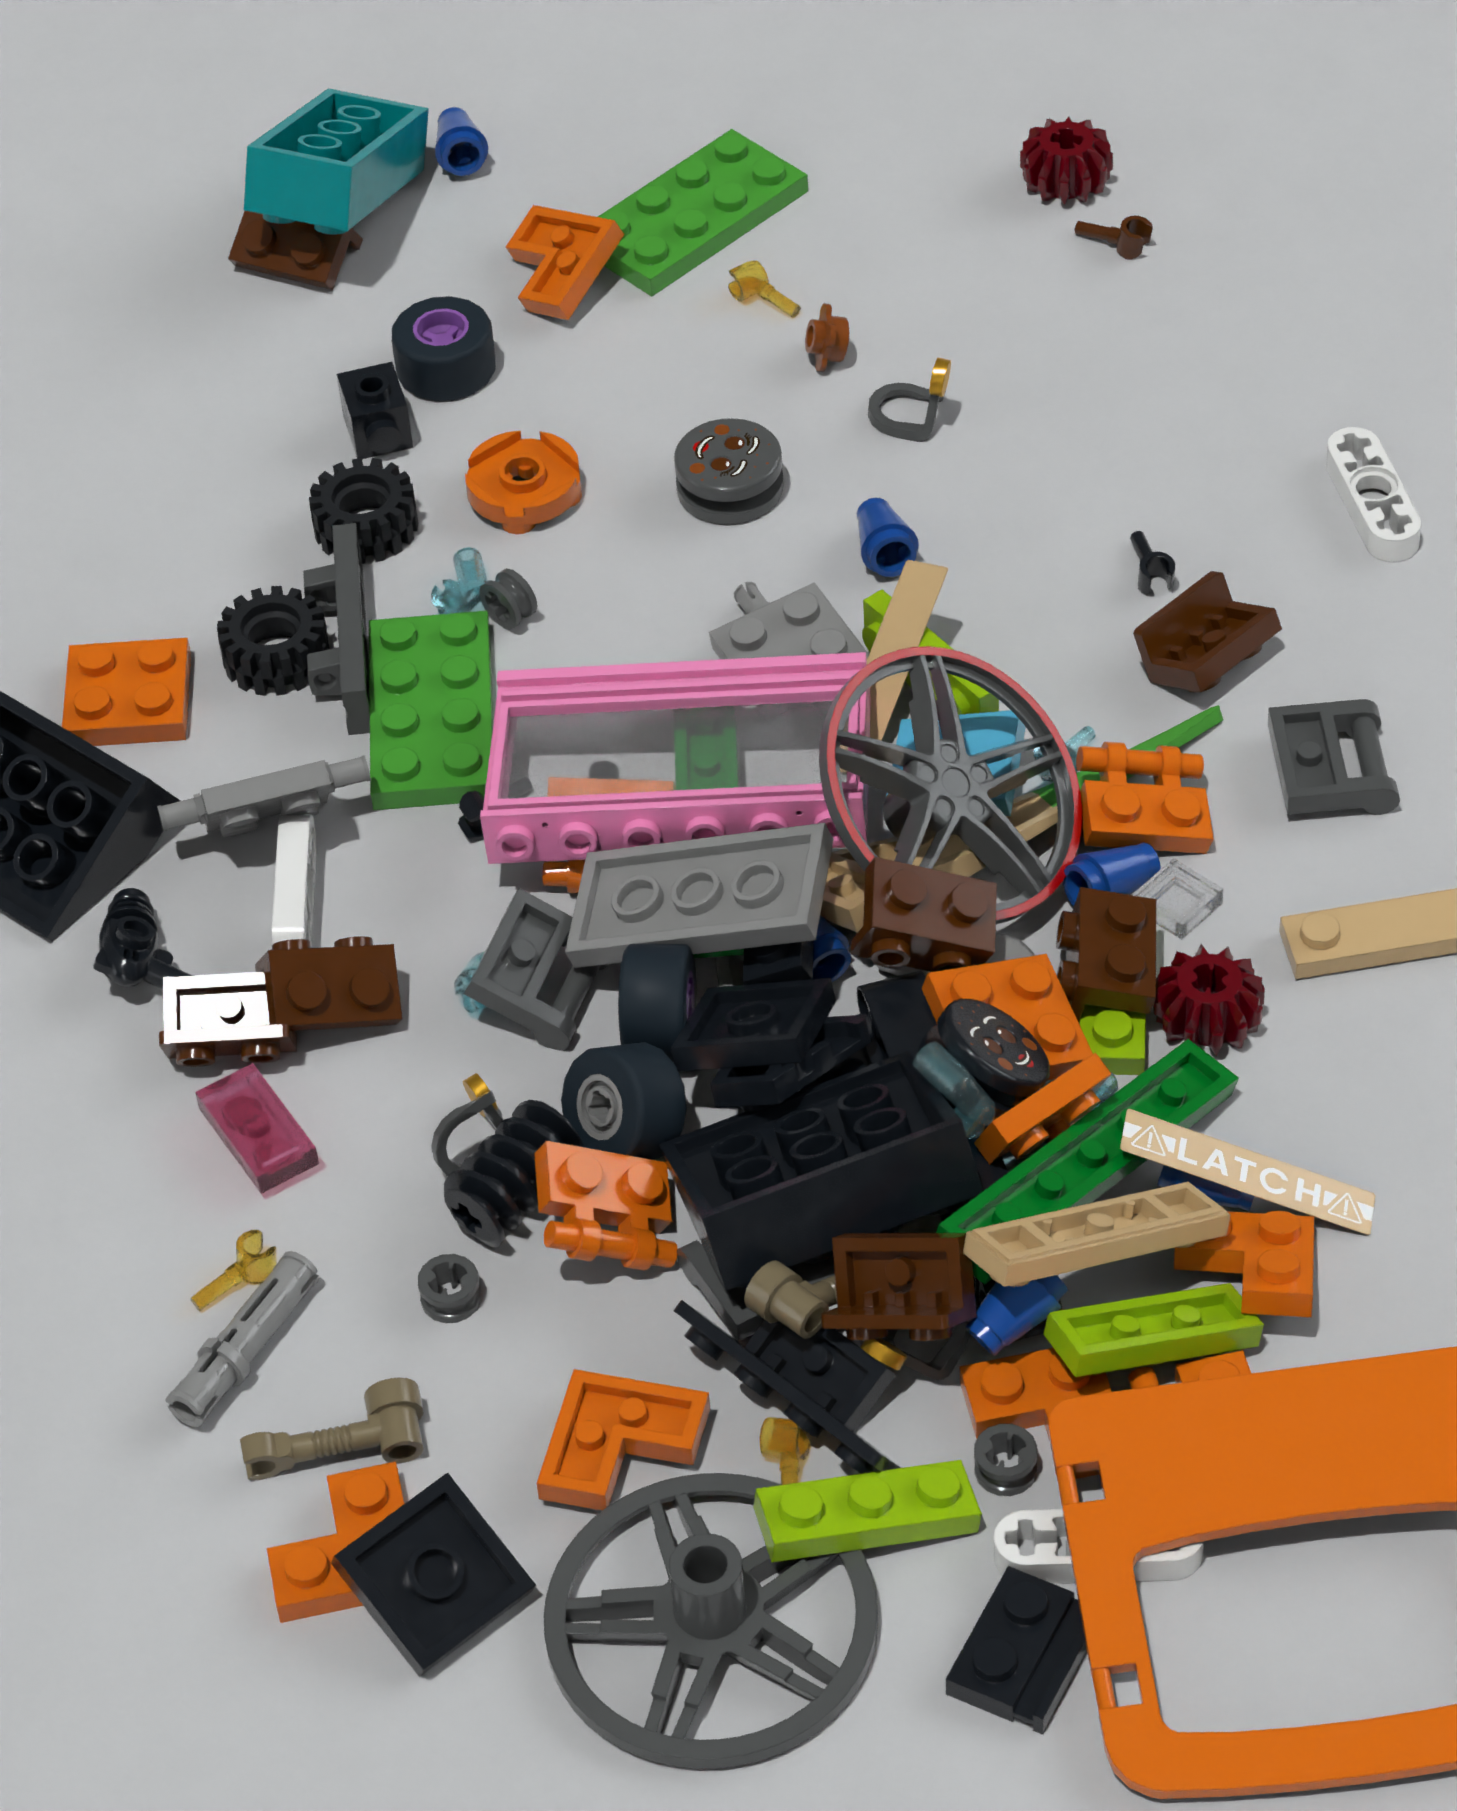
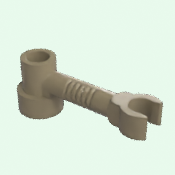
(784, 1297)
(392, 1424)

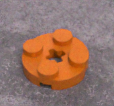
(523, 504)

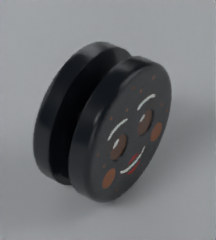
(993, 1049)

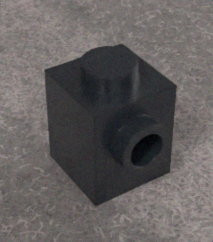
(375, 410)

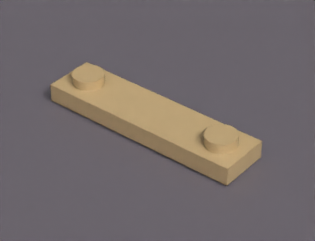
(1371, 933)
(1095, 1234)

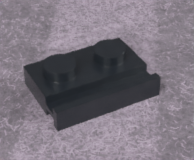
(1021, 1651)

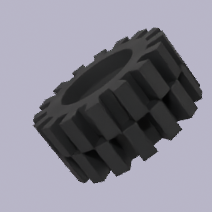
(365, 488)
(266, 618)

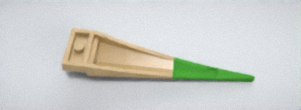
(1030, 816)

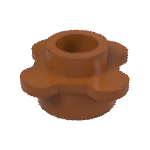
(827, 337)

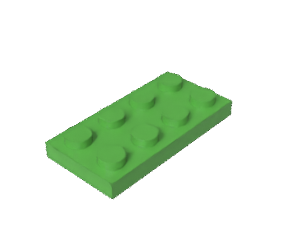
(699, 209)
(429, 708)

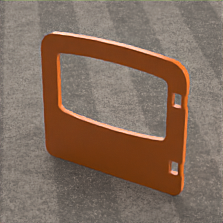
(1231, 1462)

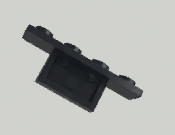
(822, 1376)

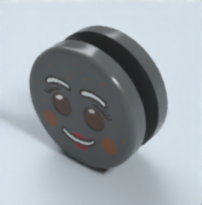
(728, 471)

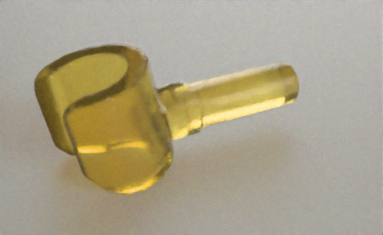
(753, 280)
(249, 1267)
(784, 1441)

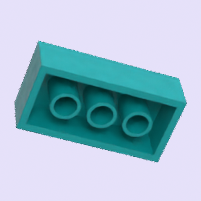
(335, 160)

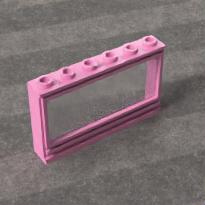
(663, 753)

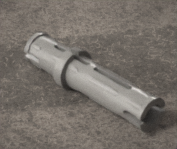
(226, 1359)

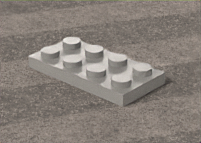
(702, 894)

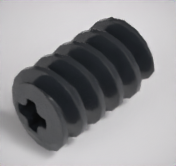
(502, 1173)

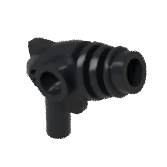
(131, 943)

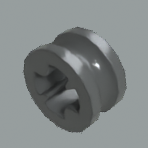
(508, 598)
(445, 1306)
(1009, 1440)

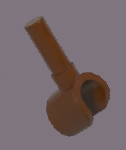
(1129, 238)

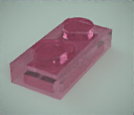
(257, 1128)

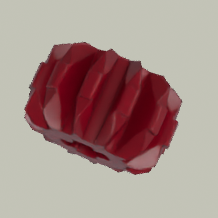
(1066, 160)
(1209, 999)

